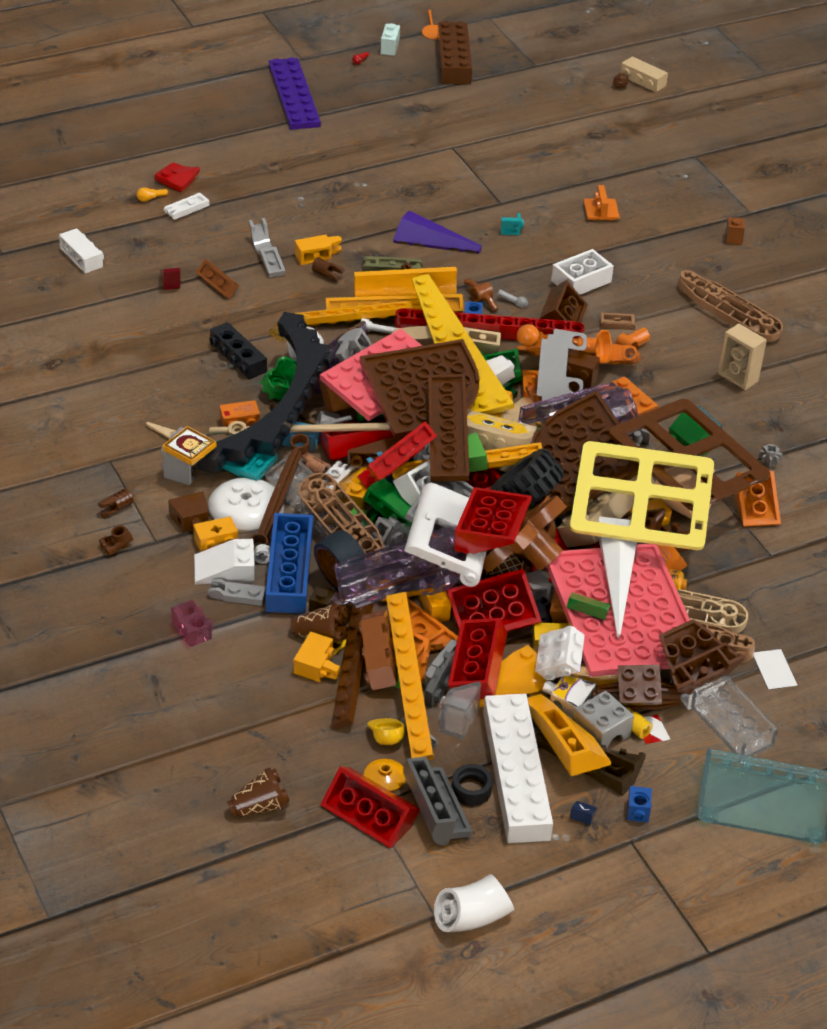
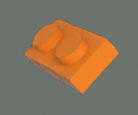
(529, 377)

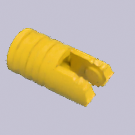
(640, 726)

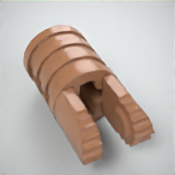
(315, 464)

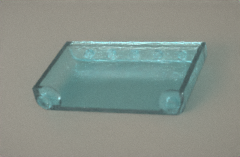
(764, 796)

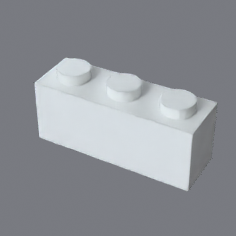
(81, 250)

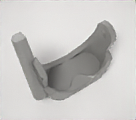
(331, 418)

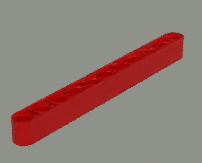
(506, 325)

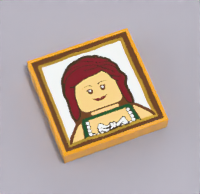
(189, 446)

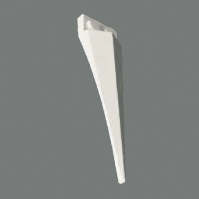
(618, 563)

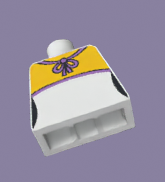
(569, 693)

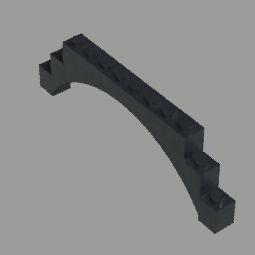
(269, 432)

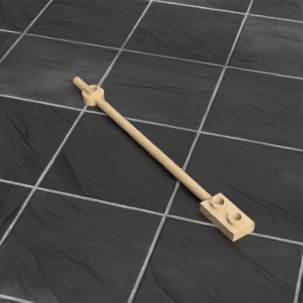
(238, 426)

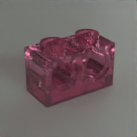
(191, 623)

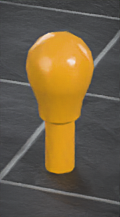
(146, 194)

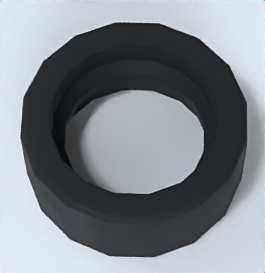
(476, 772)

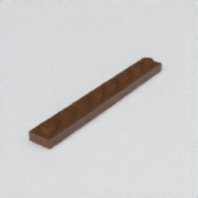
(350, 671)

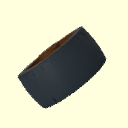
(333, 550)

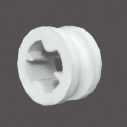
(258, 557)

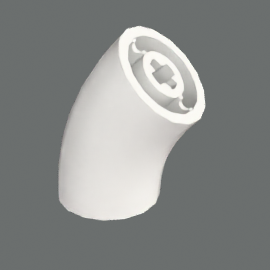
(471, 905)

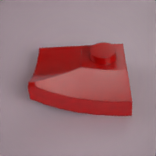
(177, 176)

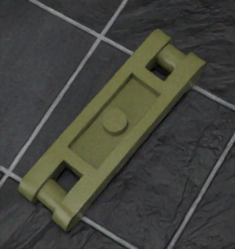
(388, 263)

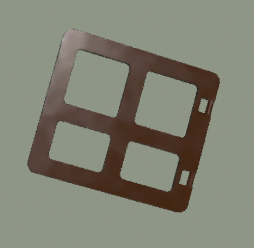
(718, 438)

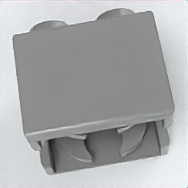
(175, 468)
(604, 718)

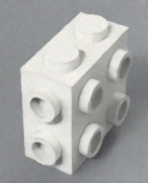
(560, 653)

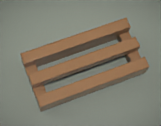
(617, 321)

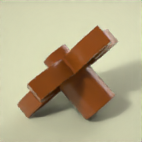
(532, 537)

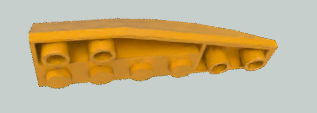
(570, 741)

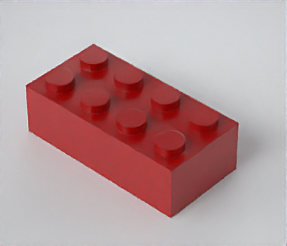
(479, 654)

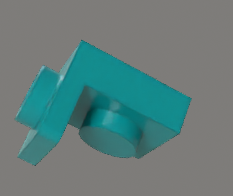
(511, 225)

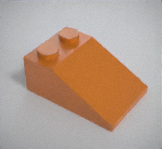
(759, 503)

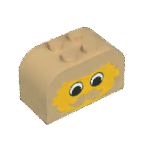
(499, 432)

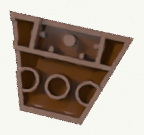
(696, 656)

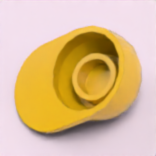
(387, 730)

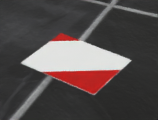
(658, 731)

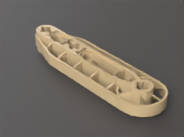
(714, 610)

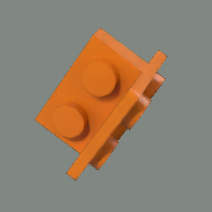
(600, 207)

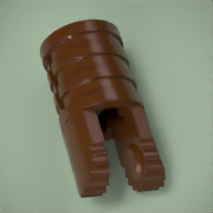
(326, 268)
(115, 502)

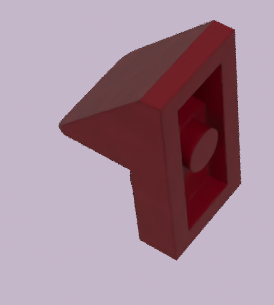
(171, 278)

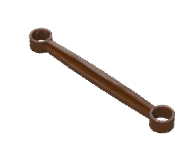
(281, 488)

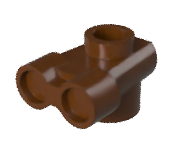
(119, 539)

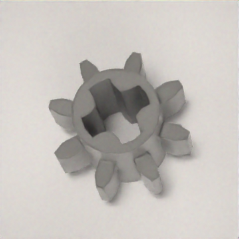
(770, 455)

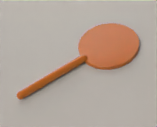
(431, 30)

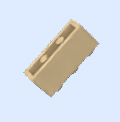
(644, 74)

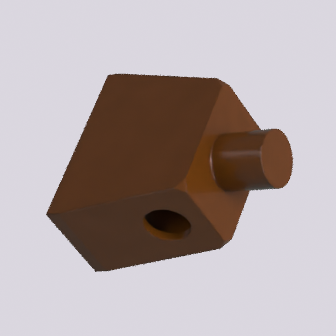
(188, 510)

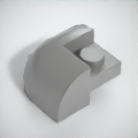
(352, 343)

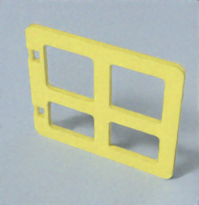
(642, 490)

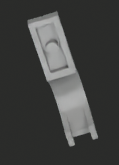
(263, 247)

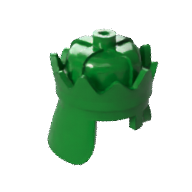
(278, 380)

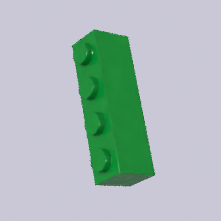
(387, 501)

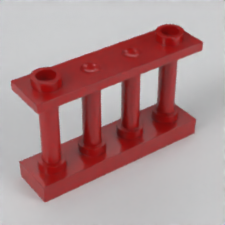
(397, 455)

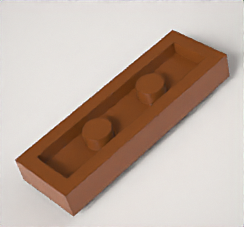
(217, 278)

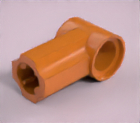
(634, 339)

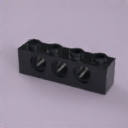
(238, 350)

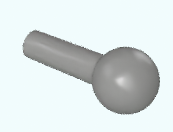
(520, 302)

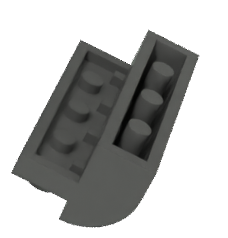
(436, 801)

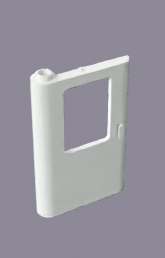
(444, 508)

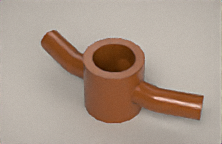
(481, 292)

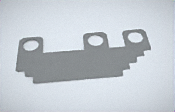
(553, 364)

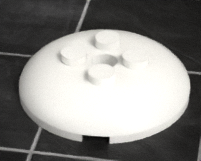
(243, 501)

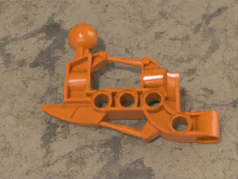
(600, 346)

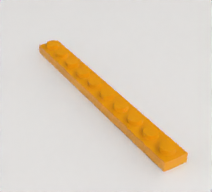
(409, 676)

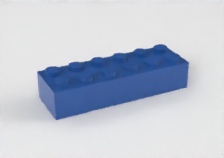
(289, 563)

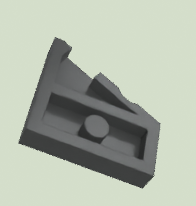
(439, 681)

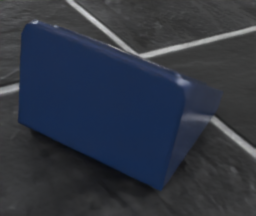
(583, 812)

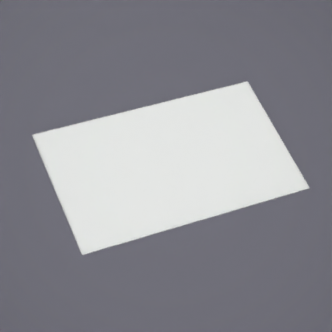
(774, 669)

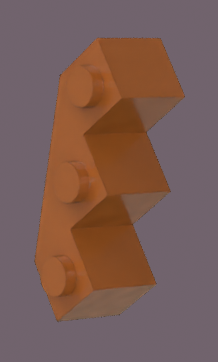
(378, 650)

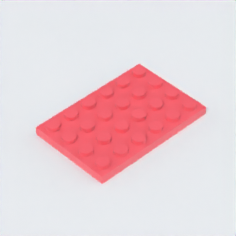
(350, 381)

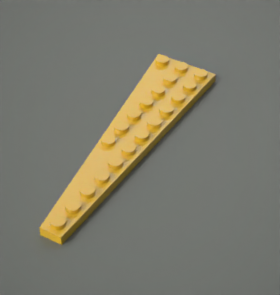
(446, 327)

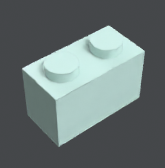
(390, 39)

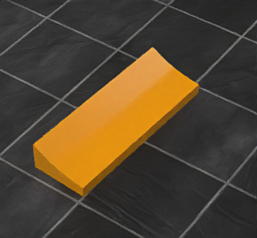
(400, 281)

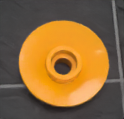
(386, 773)

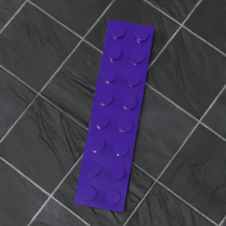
(294, 93)

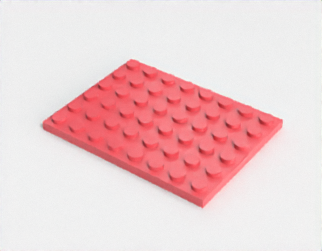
(649, 611)

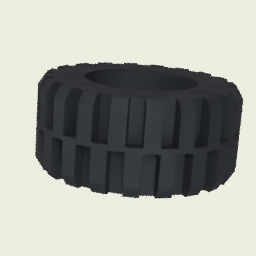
(531, 476)

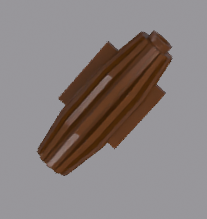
(641, 688)

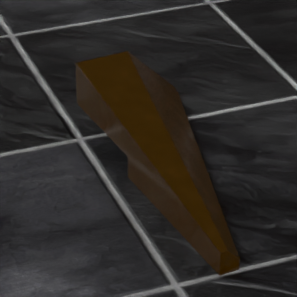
(618, 775)

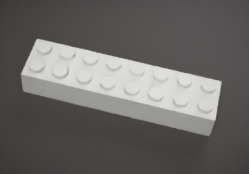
(517, 769)

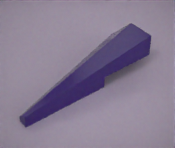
(420, 230)

